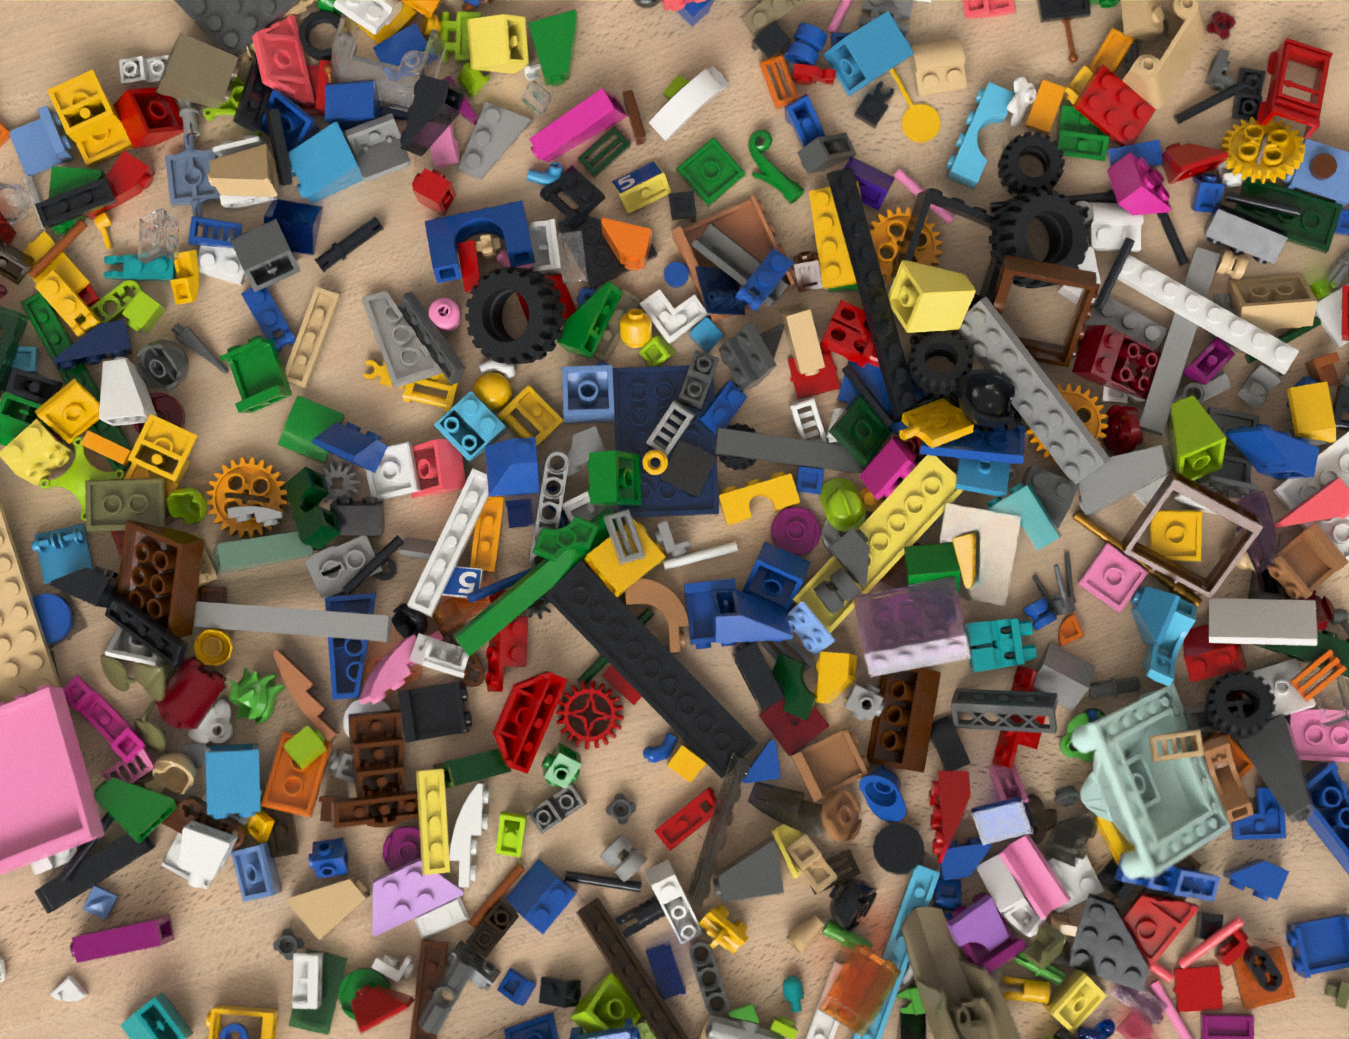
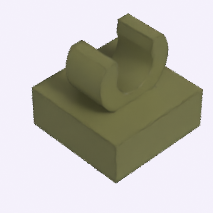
(1340, 993)

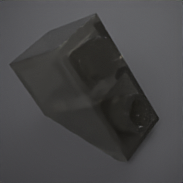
(1070, 837)

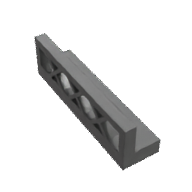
(733, 259)
(1003, 705)

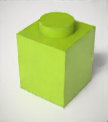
(143, 312)
(305, 746)

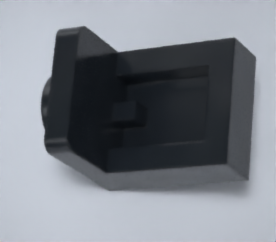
(559, 992)

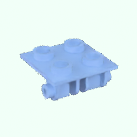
(809, 629)

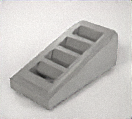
(676, 405)

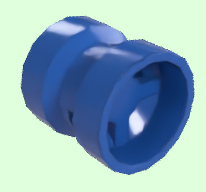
(1035, 609)

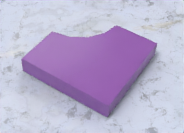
(979, 924)

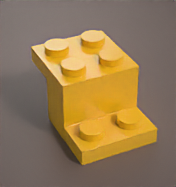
(89, 118)
(161, 453)

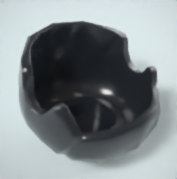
(409, 621)

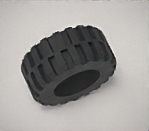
(1060, 219)
(487, 308)

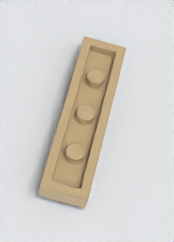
(311, 337)

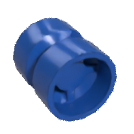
(807, 44)

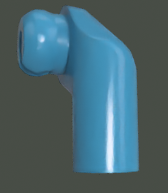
(548, 176)

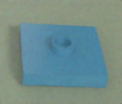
(983, 476)

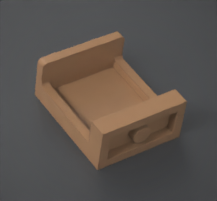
(1306, 562)
(830, 764)

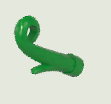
(771, 174)

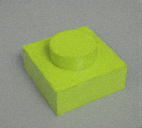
(784, 1026)

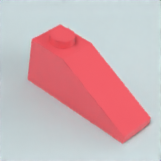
(1324, 504)

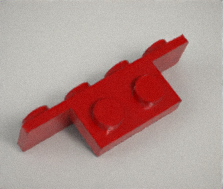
(506, 649)
(1009, 740)

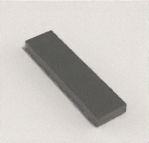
(431, 338)

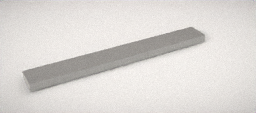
(1176, 347)
(293, 621)

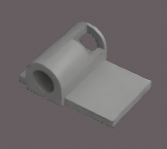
(338, 565)

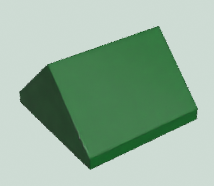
(931, 563)

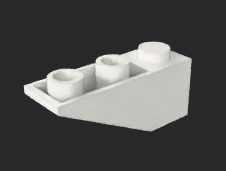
(674, 901)

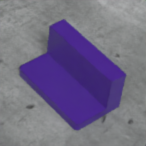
(872, 182)

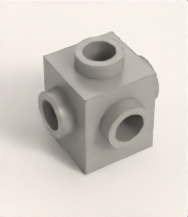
(858, 694)

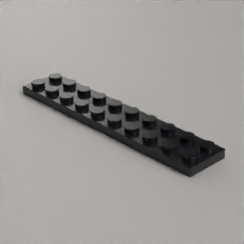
(650, 668)

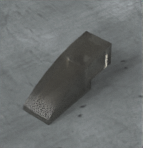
(788, 808)

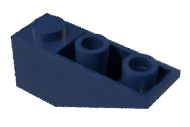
(100, 343)

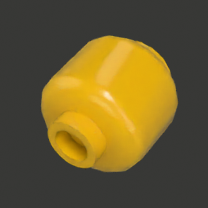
(635, 328)

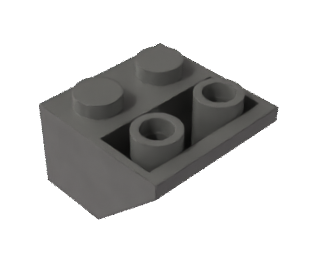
(265, 255)

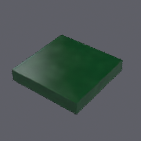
(860, 431)

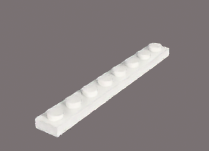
(1207, 314)

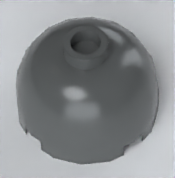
(163, 364)

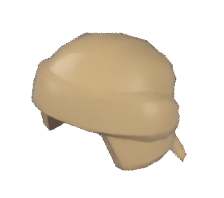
(172, 772)

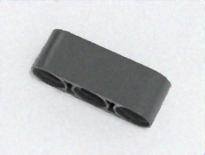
(712, 989)

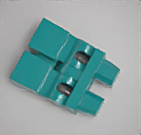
(985, 632)

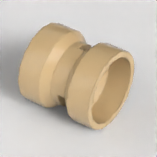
(1231, 264)

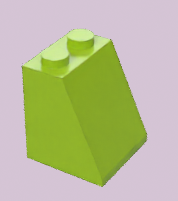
(1194, 439)

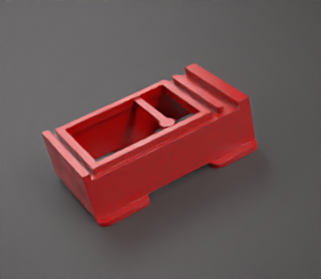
(1288, 106)

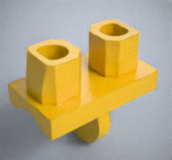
(722, 931)

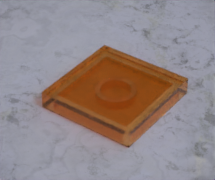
(1254, 995)

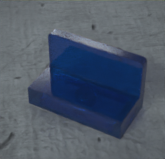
(666, 970)

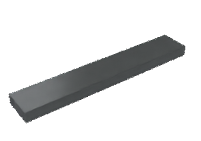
(784, 450)

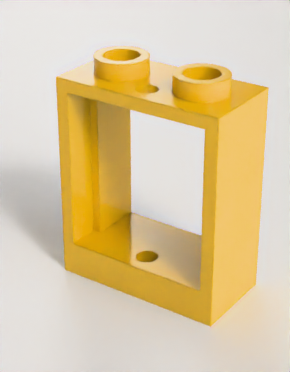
(269, 1021)

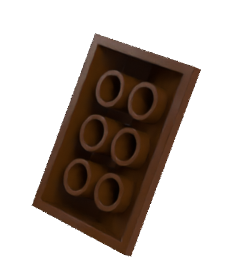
(161, 573)

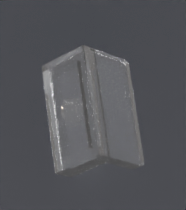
(1333, 700)

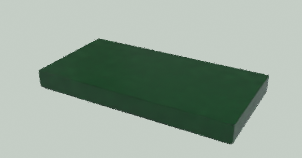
(1313, 226)

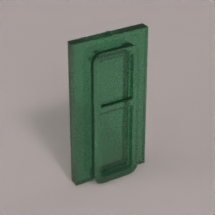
(321, 1019)

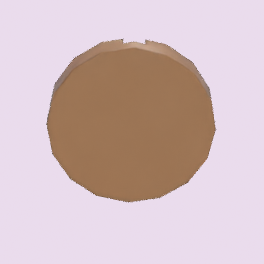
(841, 815)

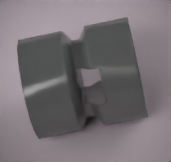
(837, 590)

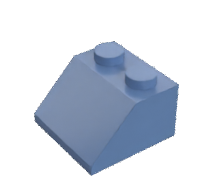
(588, 394)

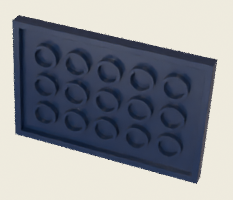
(639, 404)

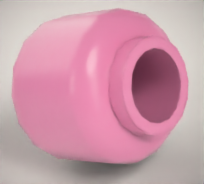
(449, 321)

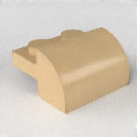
(938, 66)

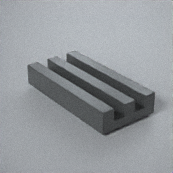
(764, 644)

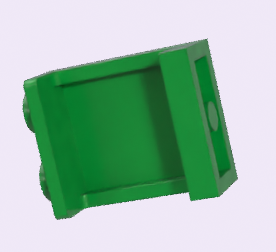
(257, 374)

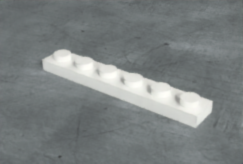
(450, 544)

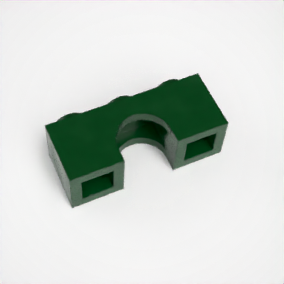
(314, 523)

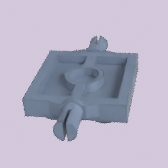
(189, 178)

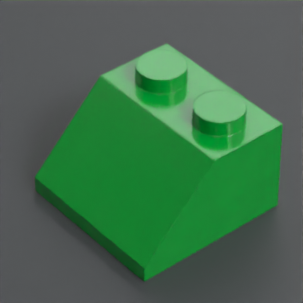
(614, 478)

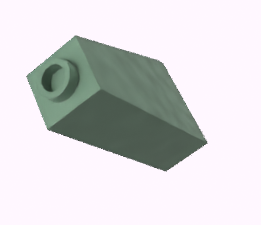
(260, 552)

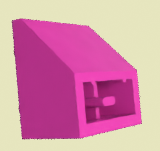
(1138, 186)
(891, 463)

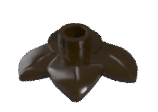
(1042, 819)

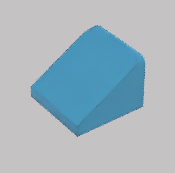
(706, 335)

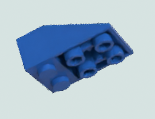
(1275, 452)
(746, 618)

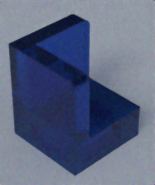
(520, 513)

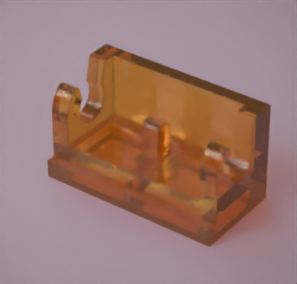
(457, 611)

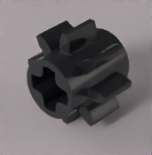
(543, 607)

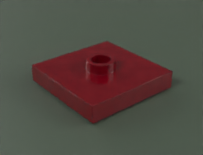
(791, 730)

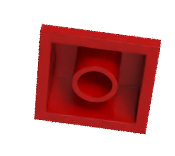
(148, 117)
(1210, 659)

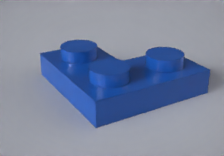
(1265, 823)

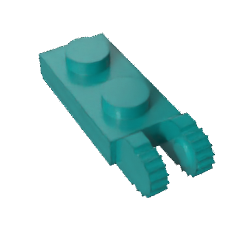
(133, 269)

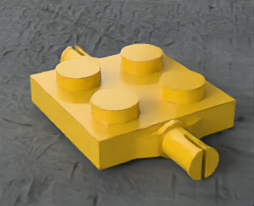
(936, 423)

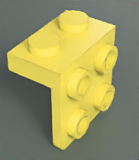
(35, 453)

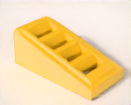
(966, 554)

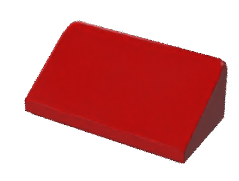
(469, 264)

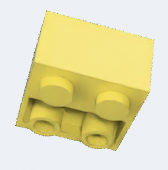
(498, 43)

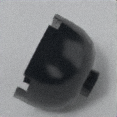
(851, 902)

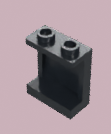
(434, 711)

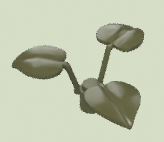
(153, 681)

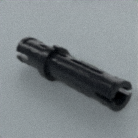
(347, 245)

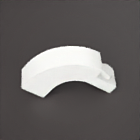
(688, 102)

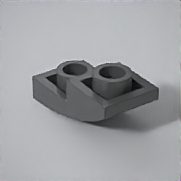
(698, 379)
(557, 808)

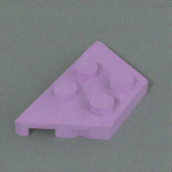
(408, 894)

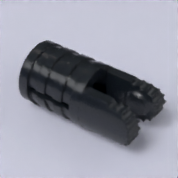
(645, 913)

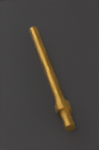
(1101, 533)

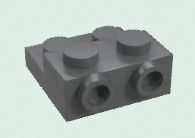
(747, 357)

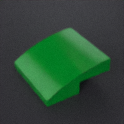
(1079, 136)
(304, 424)

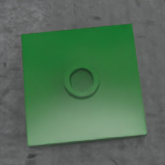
(710, 172)

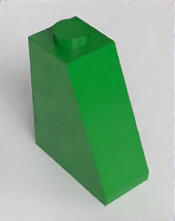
(554, 45)
(66, 179)
(134, 807)

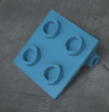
(62, 552)

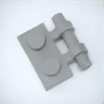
(897, 8)

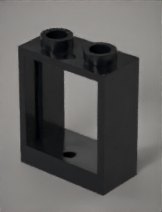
(757, 674)

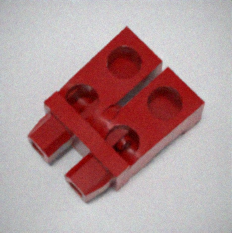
(850, 335)

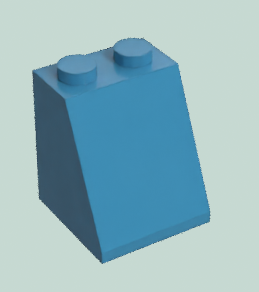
(868, 53)
(324, 164)
(232, 780)

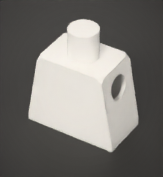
(204, 851)

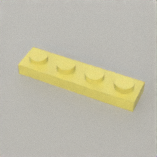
(433, 821)

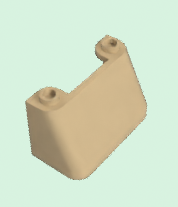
(1157, 78)

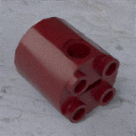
(190, 694)

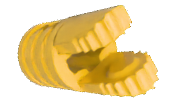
(1031, 990)

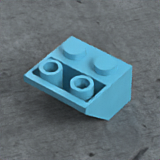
(470, 426)

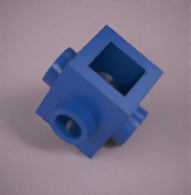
(329, 858)

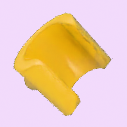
(103, 221)

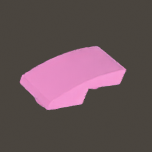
(445, 149)

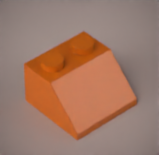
(628, 242)

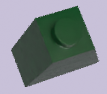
(473, 768)

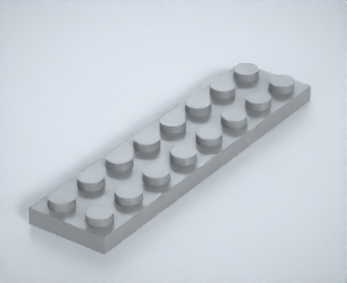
(1035, 394)

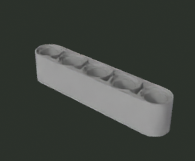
(549, 498)

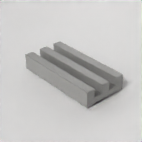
(615, 540)

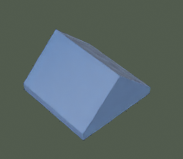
(256, 872)

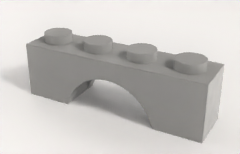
(578, 456)

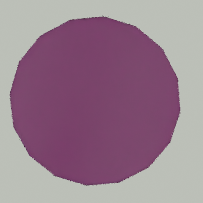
(796, 530)
(402, 847)

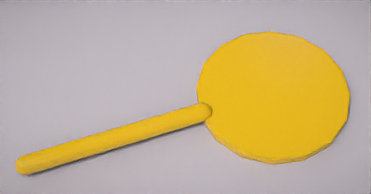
(919, 121)

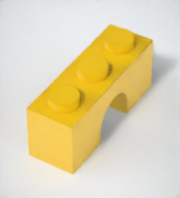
(778, 490)

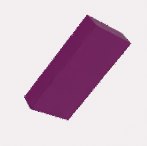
(1226, 1026)

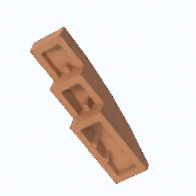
(300, 686)

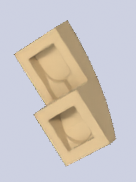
(811, 863)

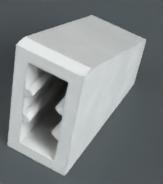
(123, 394)

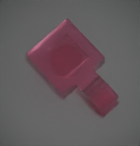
(1134, 1027)

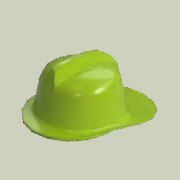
(842, 504)

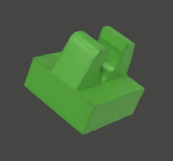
(915, 1005)

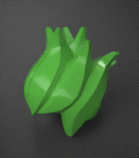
(255, 696)

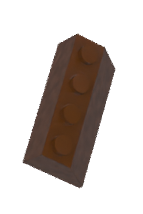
(904, 727)

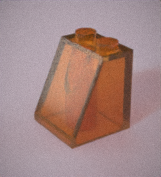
(860, 989)

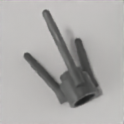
(1065, 600)

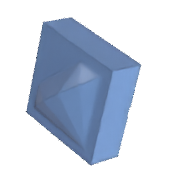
(100, 902)

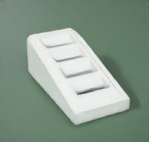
(808, 401)

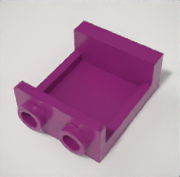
(1000, 954)

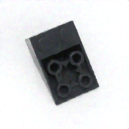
(432, 111)

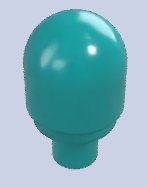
(793, 991)

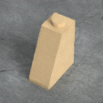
(245, 173)
(802, 338)
(328, 905)

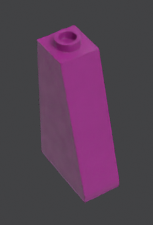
(122, 939)

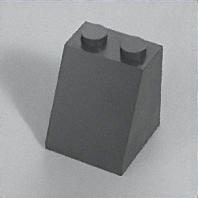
(751, 875)

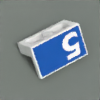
(464, 581)

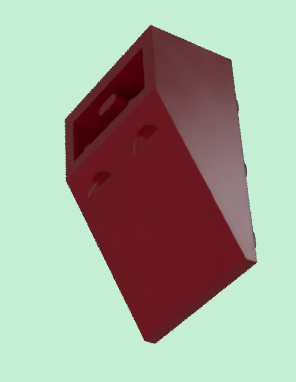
(1116, 361)

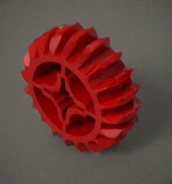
(567, 712)

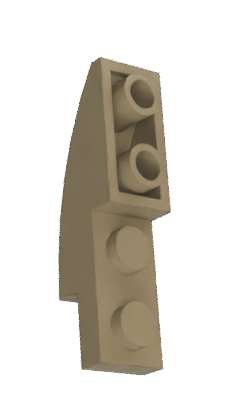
(767, 12)

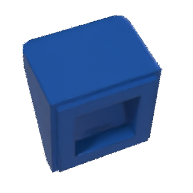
(947, 895)
(516, 987)

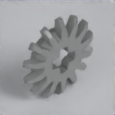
(348, 482)

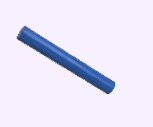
(496, 587)

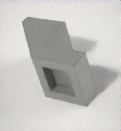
(1259, 384)

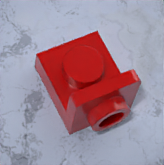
(1232, 950)

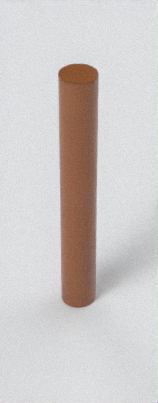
(57, 249)
(496, 895)

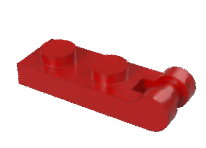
(686, 820)

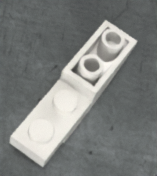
(469, 823)

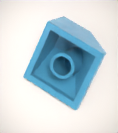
(1153, 613)

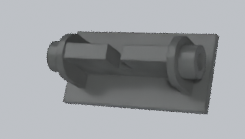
(484, 972)

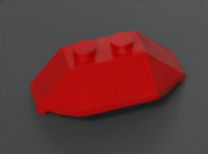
(527, 718)

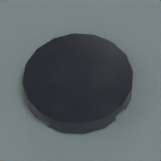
(899, 849)

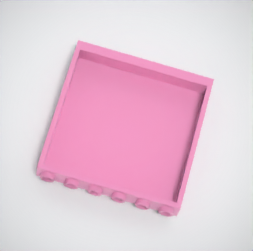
(42, 781)

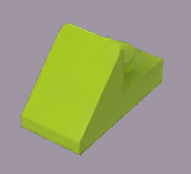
(511, 834)

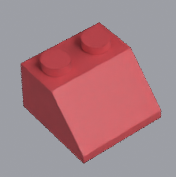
(438, 468)

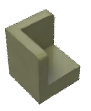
(1046, 947)

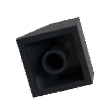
(89, 585)

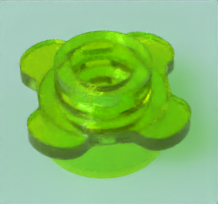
(1322, 288)

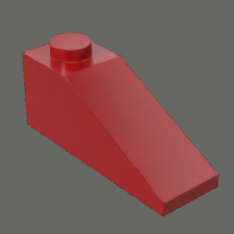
(127, 179)

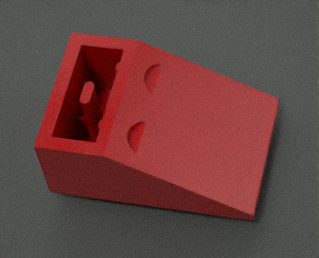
(949, 799)

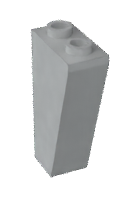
(1123, 477)

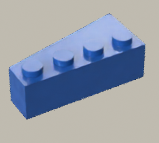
(348, 655)
(1331, 811)

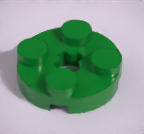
(355, 981)

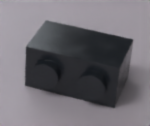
(29, 385)
(359, 517)

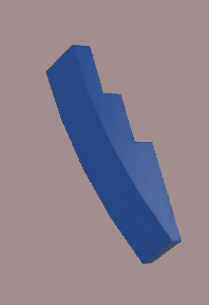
(1178, 881)

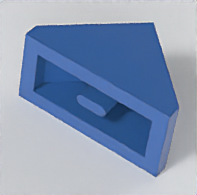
(765, 765)

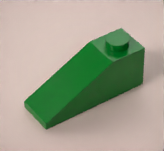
(587, 325)

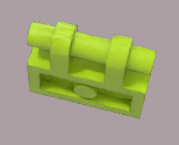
(461, 46)

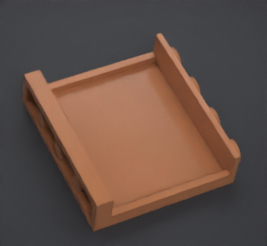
(744, 225)

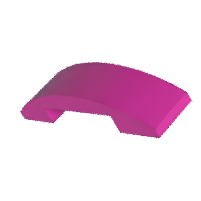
(104, 718)

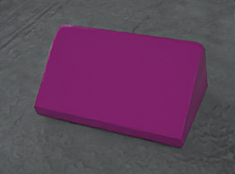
(1209, 361)

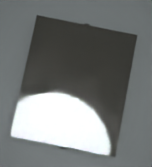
(995, 549)

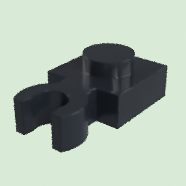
(873, 107)

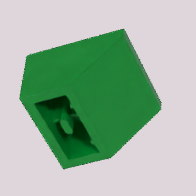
(16, 416)

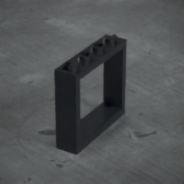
(958, 207)

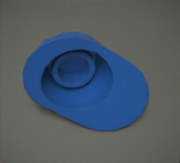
(883, 794)

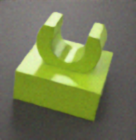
(472, 80)

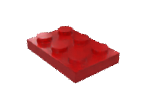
(1114, 107)

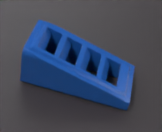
(212, 242)

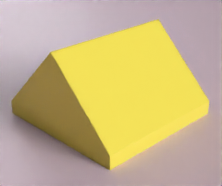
(1074, 1000)

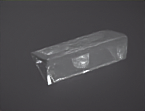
(572, 257)

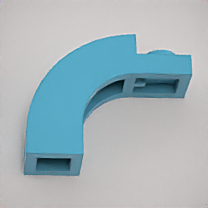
(1161, 658)

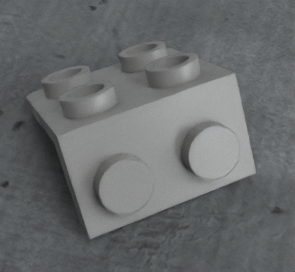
(378, 147)

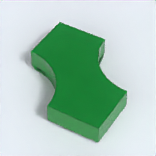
(556, 542)

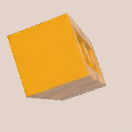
(106, 448)

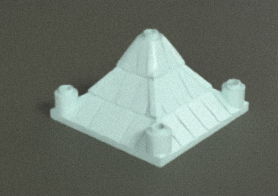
(1157, 805)

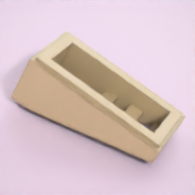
(1195, 745)

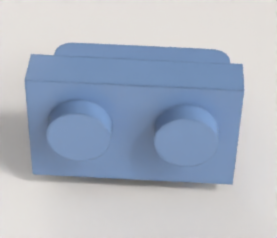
(42, 143)

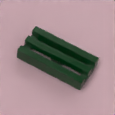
(589, 166)

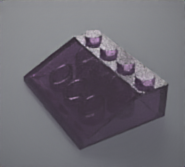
(912, 627)

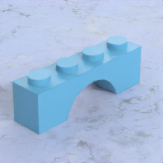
(969, 162)

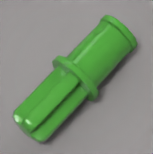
(844, 937)
(1050, 973)

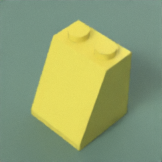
(930, 297)

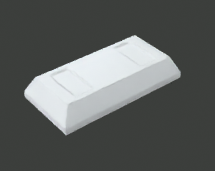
(441, 918)

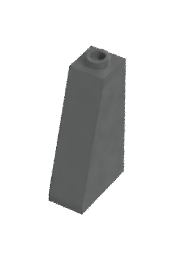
(1279, 764)

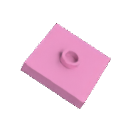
(1112, 577)

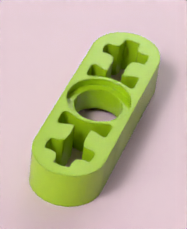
(120, 290)

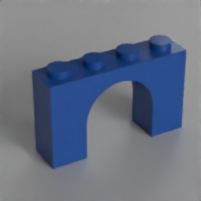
(505, 221)

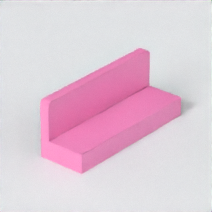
(1034, 875)

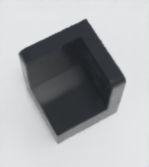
(771, 41)
(682, 205)

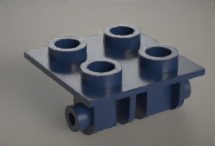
(719, 292)

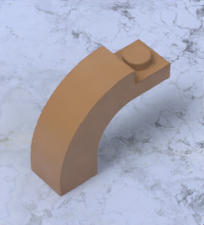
(659, 596)
(1226, 778)

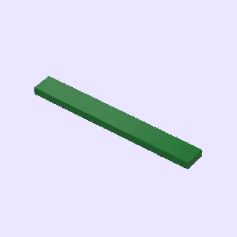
(56, 341)
(526, 592)

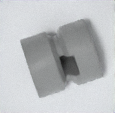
(627, 866)

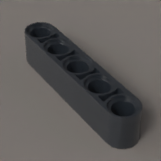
(93, 871)

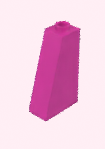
(577, 125)

